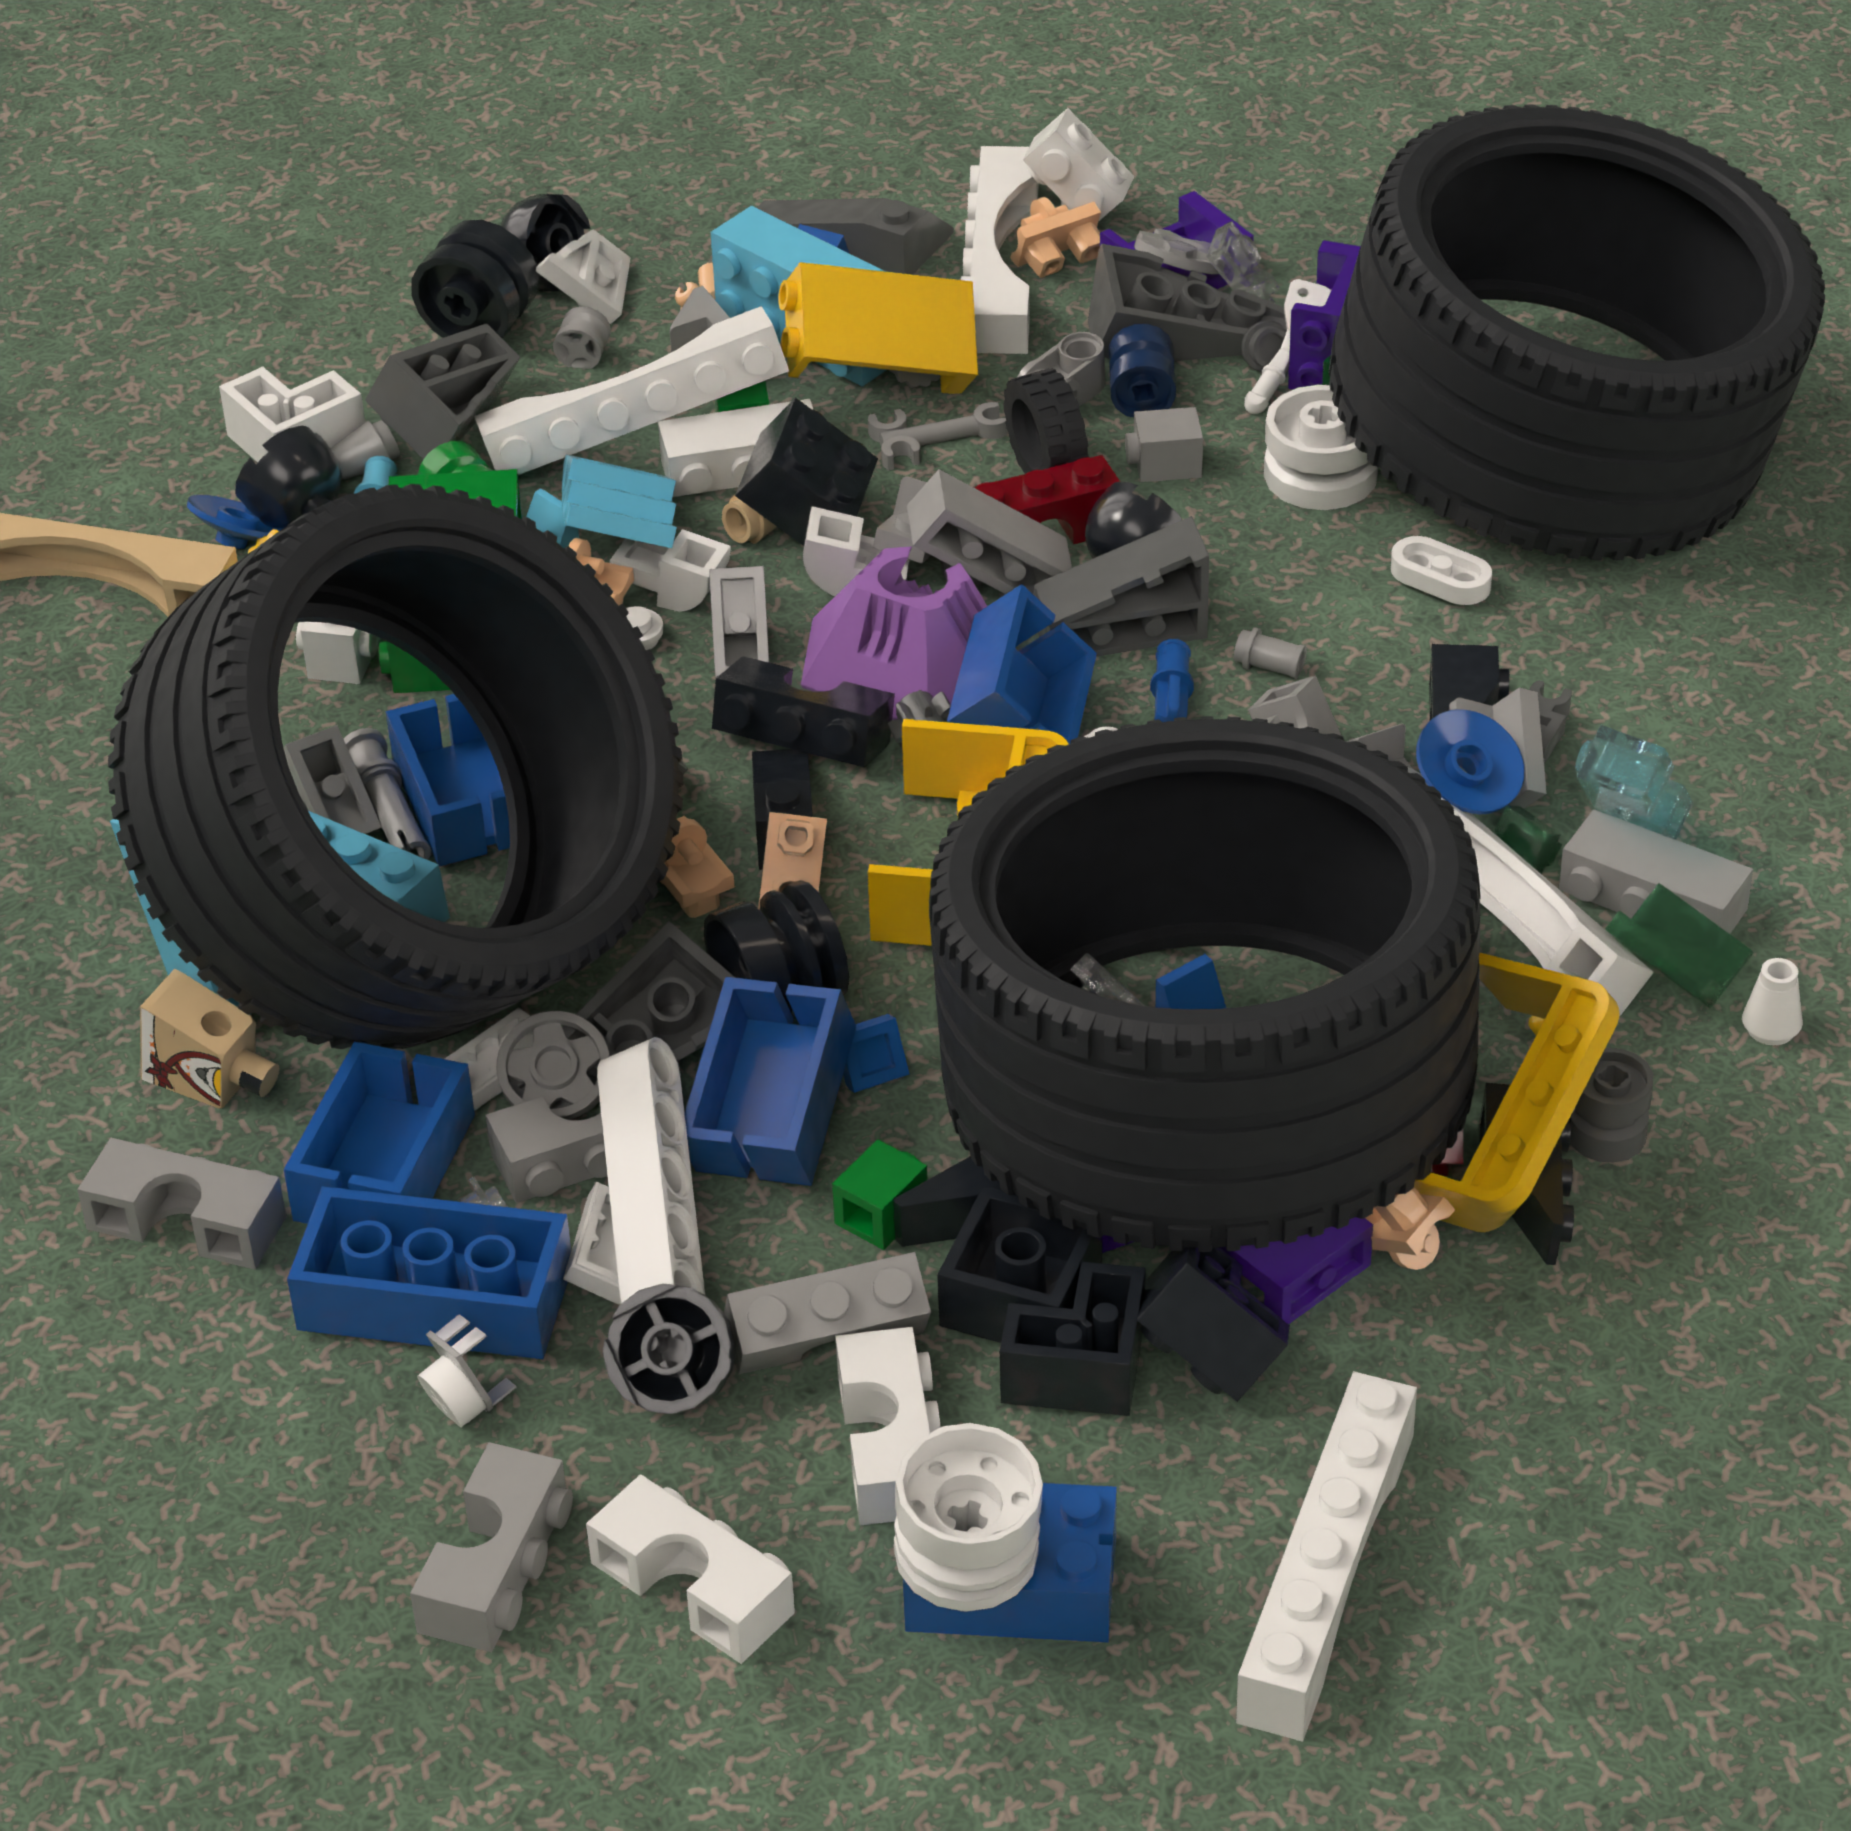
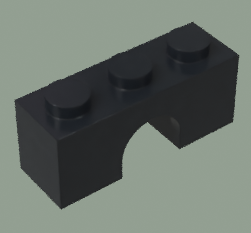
(838, 724)

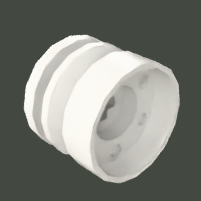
(967, 1516)

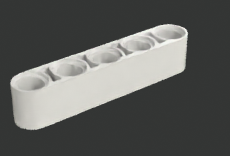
(649, 1169)

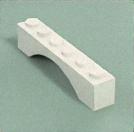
(996, 204)
(706, 368)
(1547, 920)
(1307, 1598)

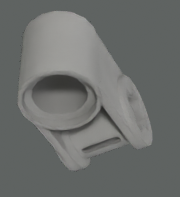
(1079, 360)

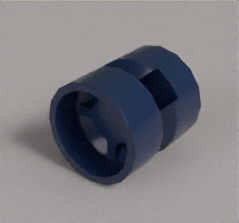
(1141, 369)

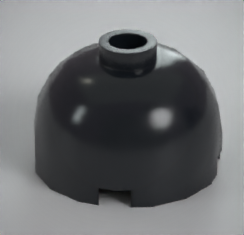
(546, 226)
(290, 478)
(1125, 517)
(669, 1349)

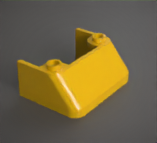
(943, 763)
(1542, 1095)

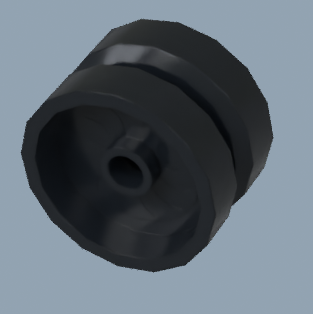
(475, 279)

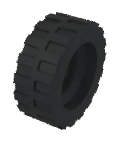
(1044, 421)

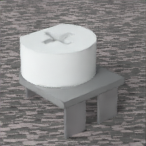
(451, 1380)

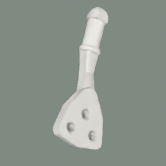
(1274, 373)

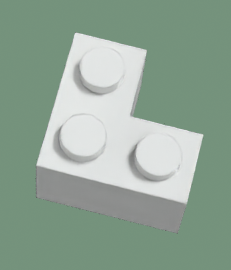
(262, 407)

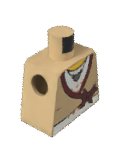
(200, 1044)

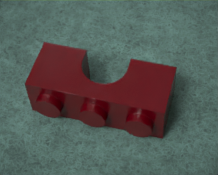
(1056, 493)

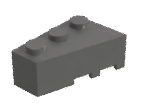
(441, 385)
(1135, 593)

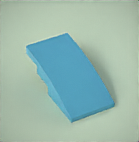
(618, 501)

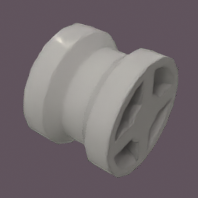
(583, 350)

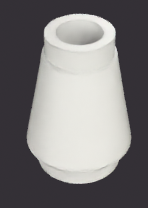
(1774, 1005)

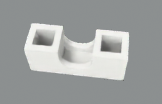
(883, 1384)
(657, 1534)

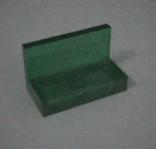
(1682, 944)

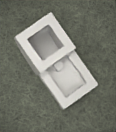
(837, 550)
(675, 573)

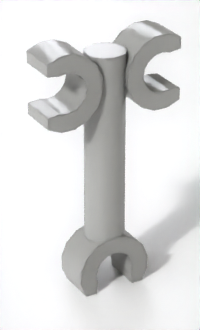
(900, 440)

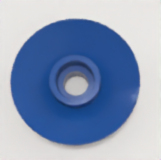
(230, 519)
(1481, 749)

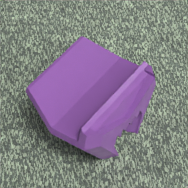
(892, 631)

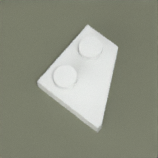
(590, 273)

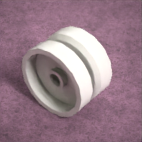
(1311, 455)

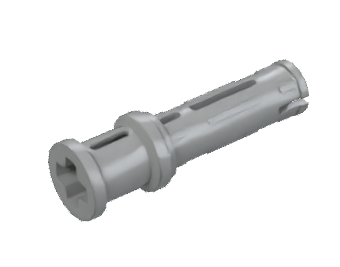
(383, 784)

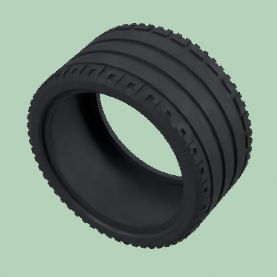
(1546, 435)
(542, 673)
(1207, 1117)

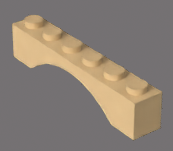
(150, 565)

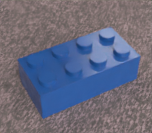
(415, 1263)

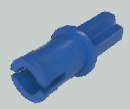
(1172, 681)

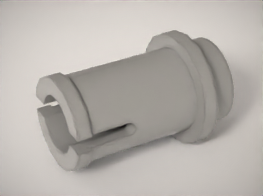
(1269, 653)

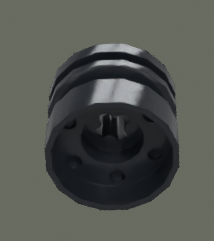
(782, 942)

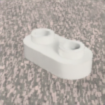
(1441, 570)

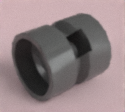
(1613, 1108)

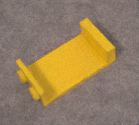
(879, 322)

